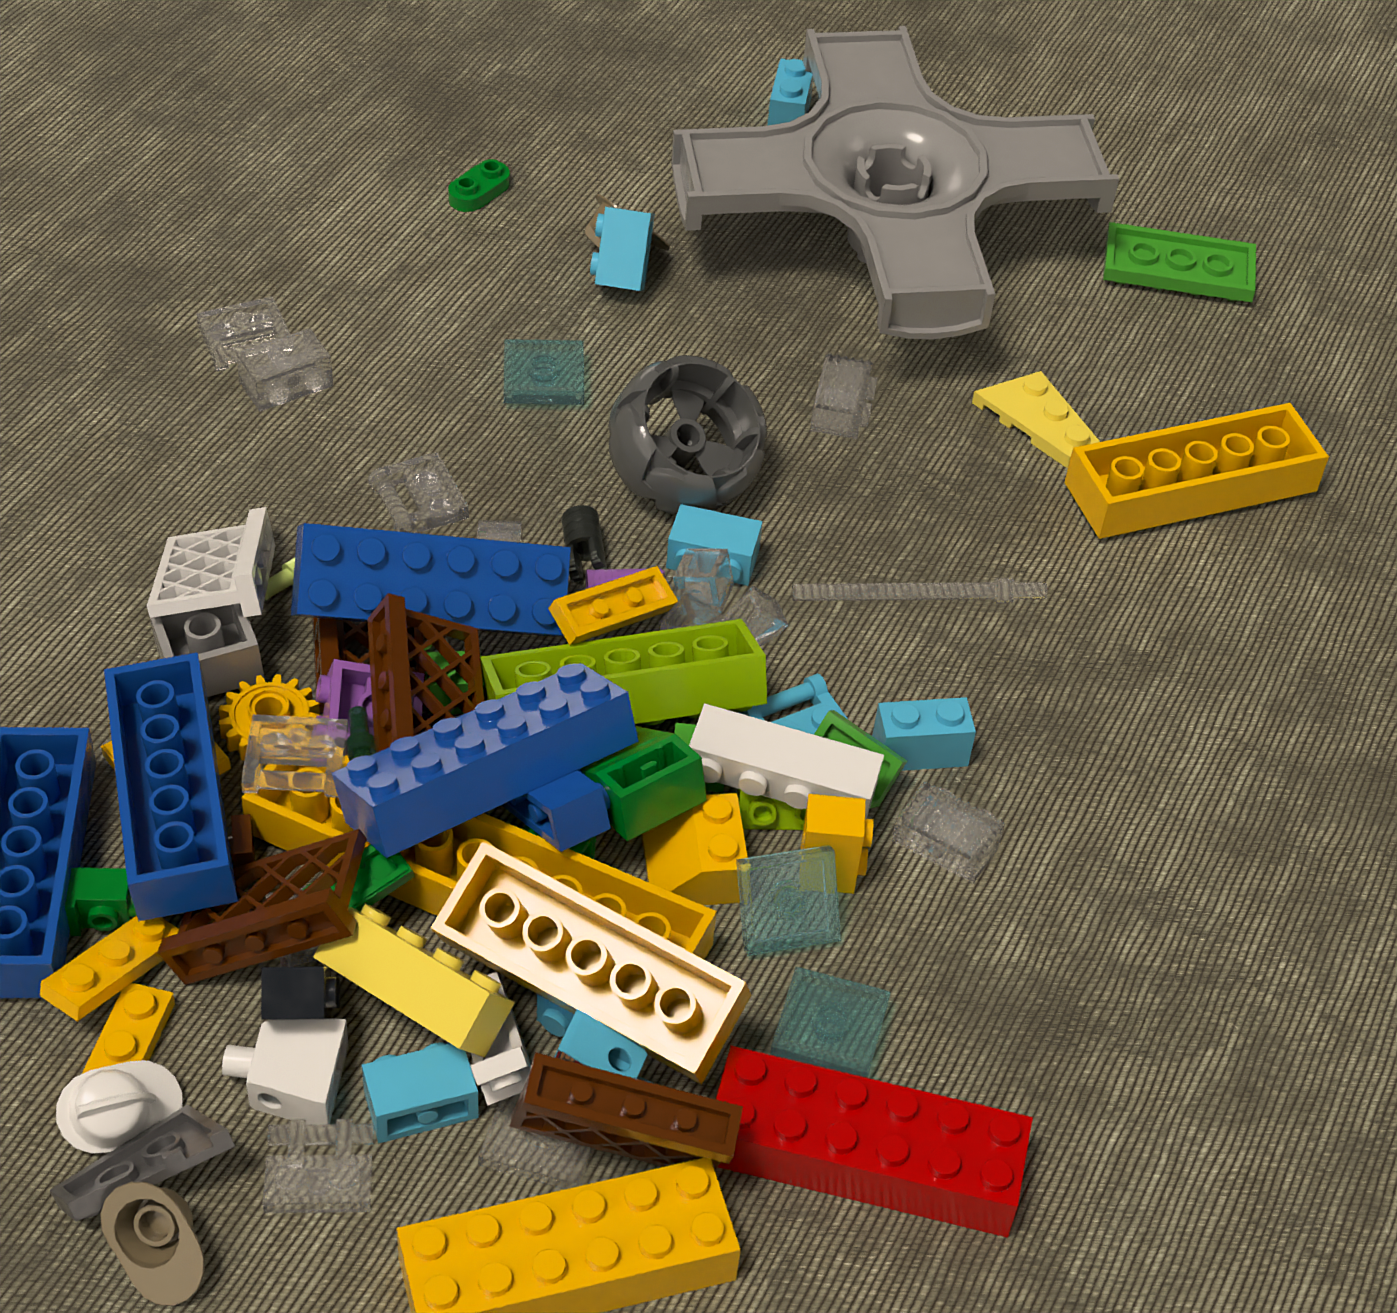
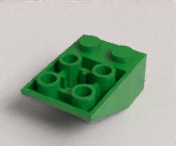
(649, 781)

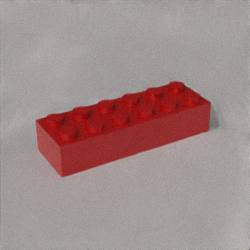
(876, 1141)

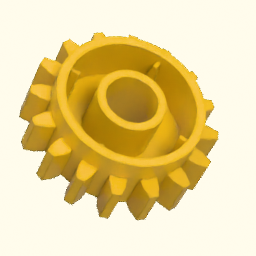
(262, 699)

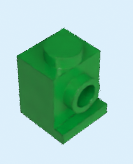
(98, 899)

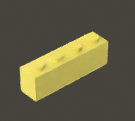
(419, 983)

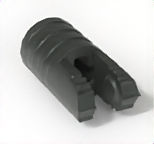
(584, 536)

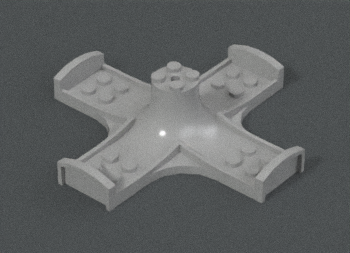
(897, 173)

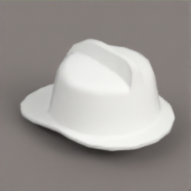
(116, 1104)

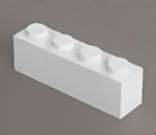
(781, 760)

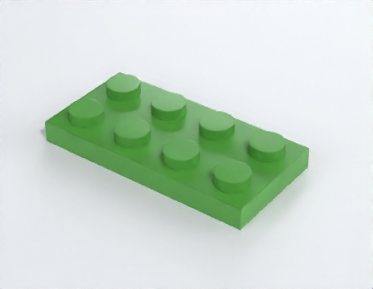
(1180, 262)

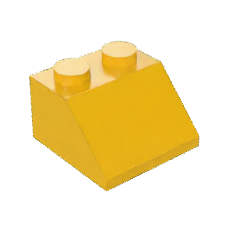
(698, 851)

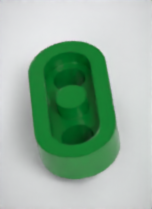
(479, 186)

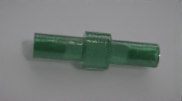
(360, 740)

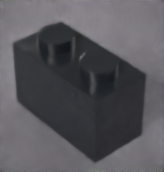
(298, 992)

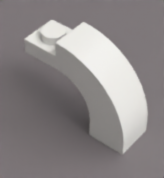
(506, 1063)

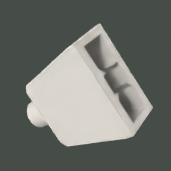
(292, 1067)

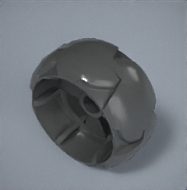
(655, 464)

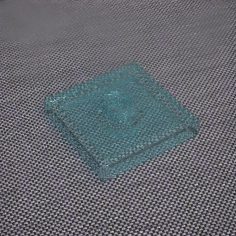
(543, 372)
(788, 900)
(830, 1022)

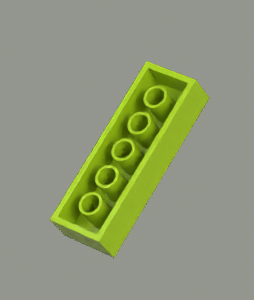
(661, 670)

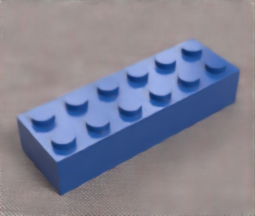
(458, 579)
(484, 758)
(169, 788)
(42, 835)

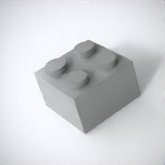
(223, 643)

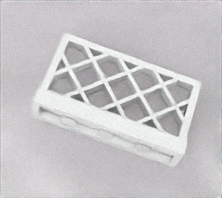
(215, 569)

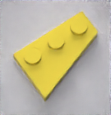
(1038, 411)

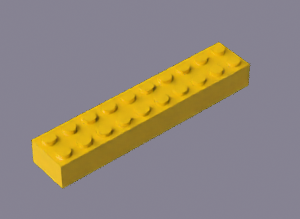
(438, 863)

